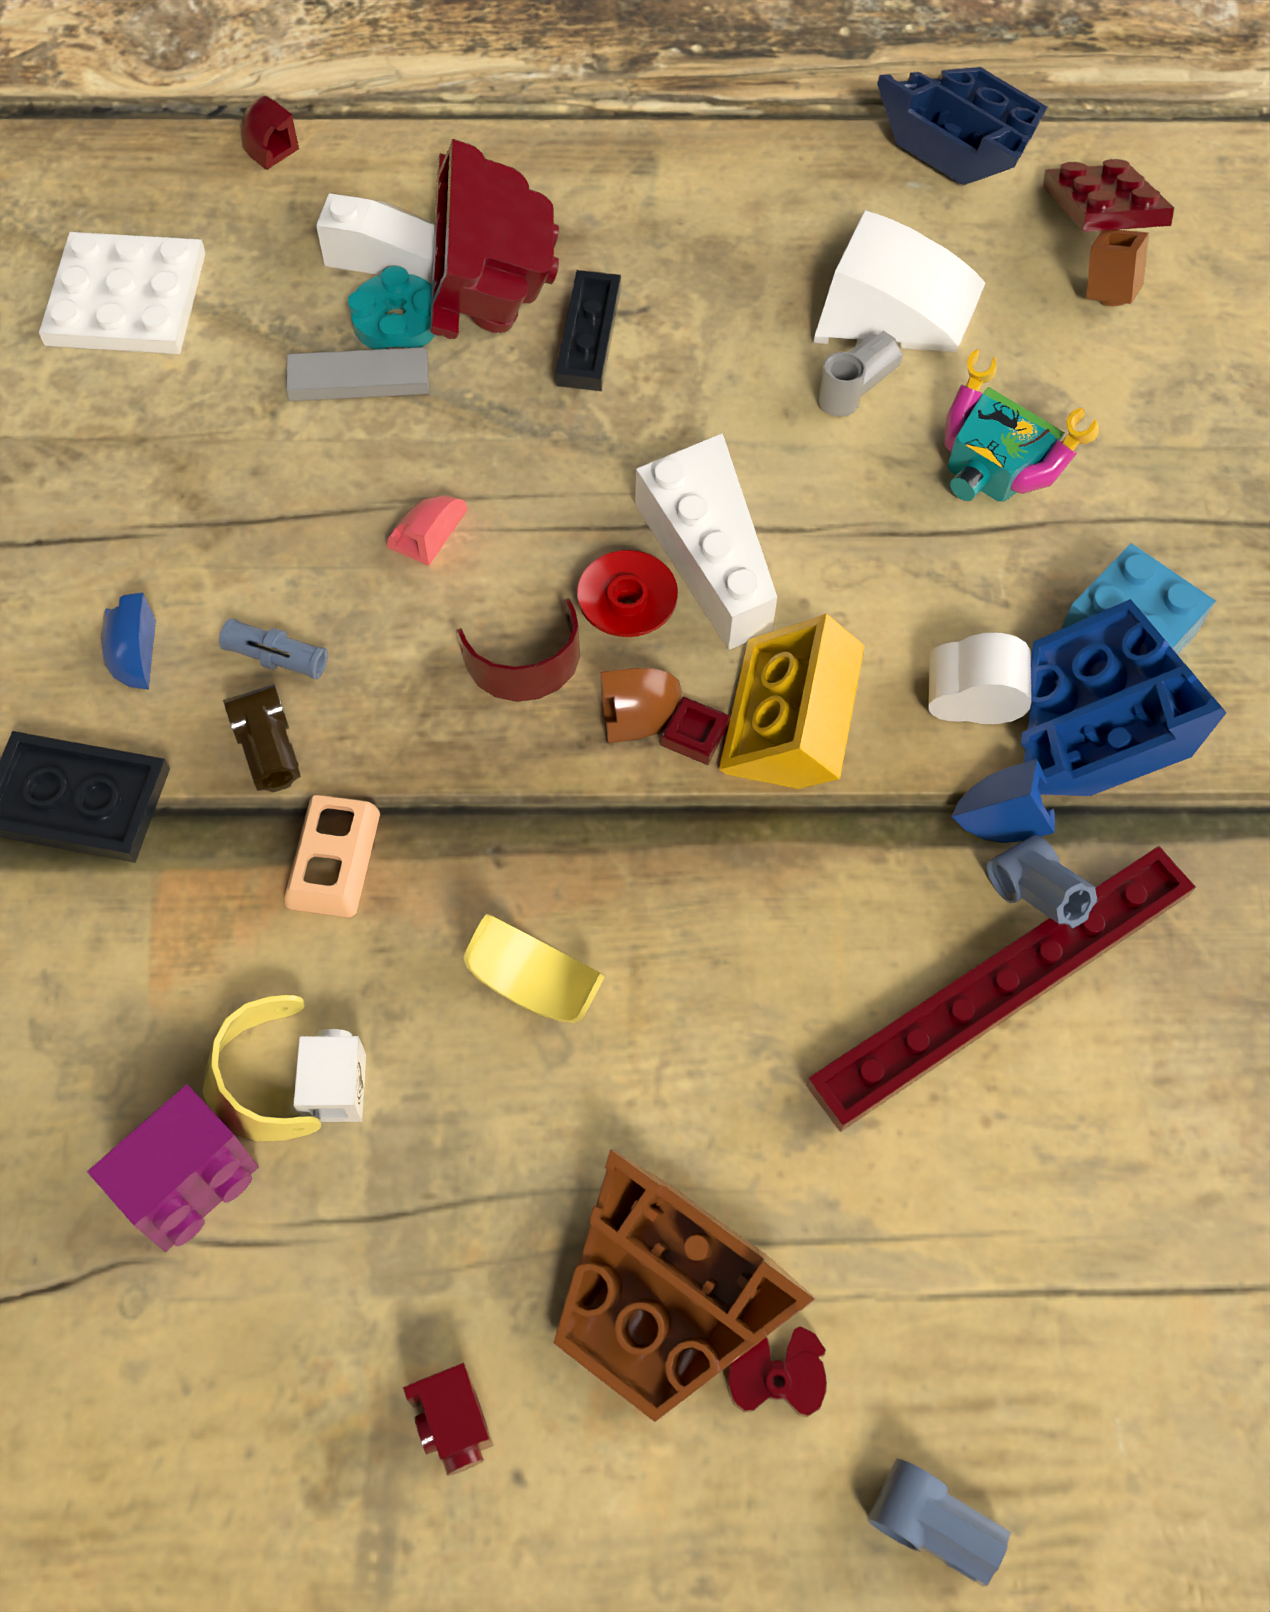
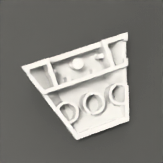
(900, 286)

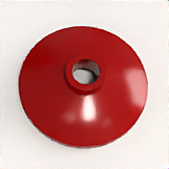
(630, 577)

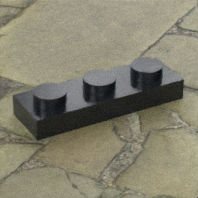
(588, 330)

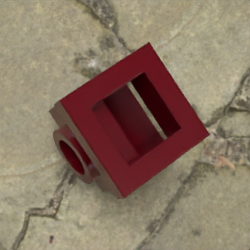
(451, 1418)

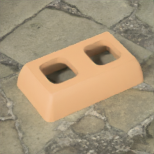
(352, 850)

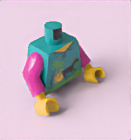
(1002, 445)

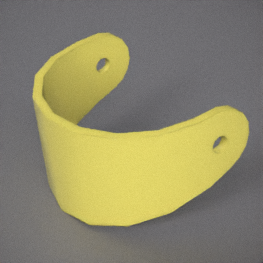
(531, 971)
(220, 1101)

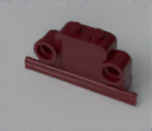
(488, 242)

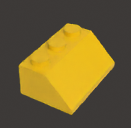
(794, 705)

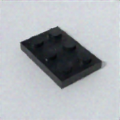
(78, 795)

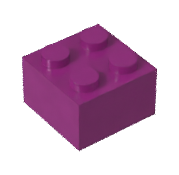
(175, 1170)

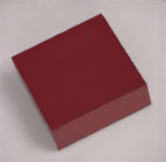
(695, 730)

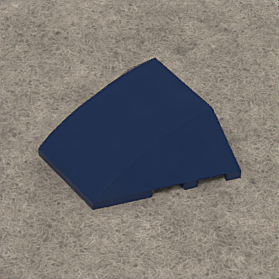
(962, 121)

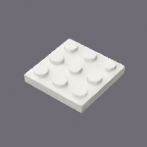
(123, 293)

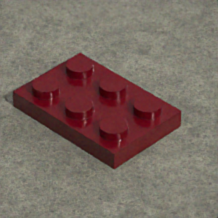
(1107, 196)

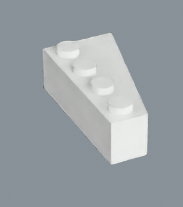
(709, 537)

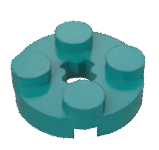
(385, 293)

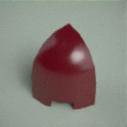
(268, 132)

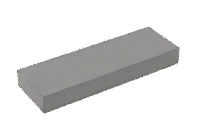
(357, 374)

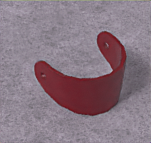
(525, 681)

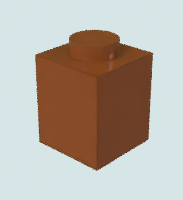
(1117, 266)

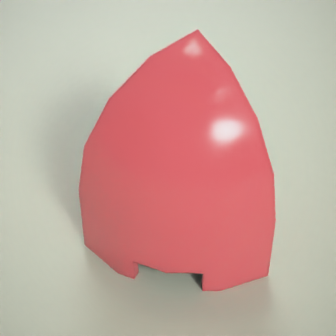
(427, 527)

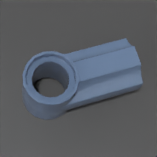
(1035, 874)
(922, 1515)

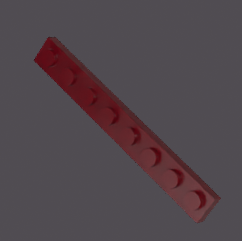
(995, 991)

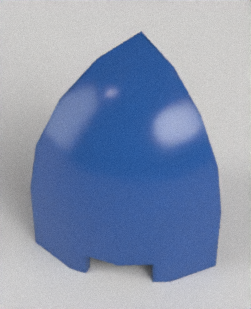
(129, 640)
(1007, 805)

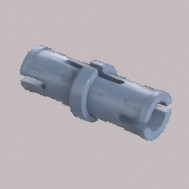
(245, 639)

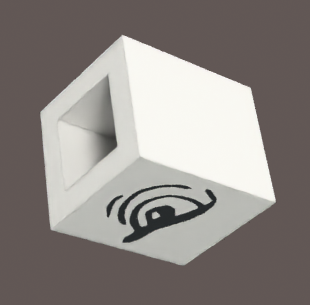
(330, 1076)

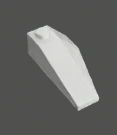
(374, 236)

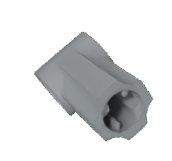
(855, 372)

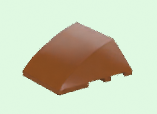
(667, 1292)

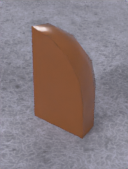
(638, 702)

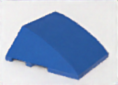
(1112, 704)

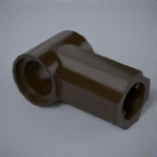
(261, 729)

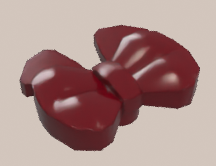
(797, 1380)

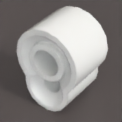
(980, 679)

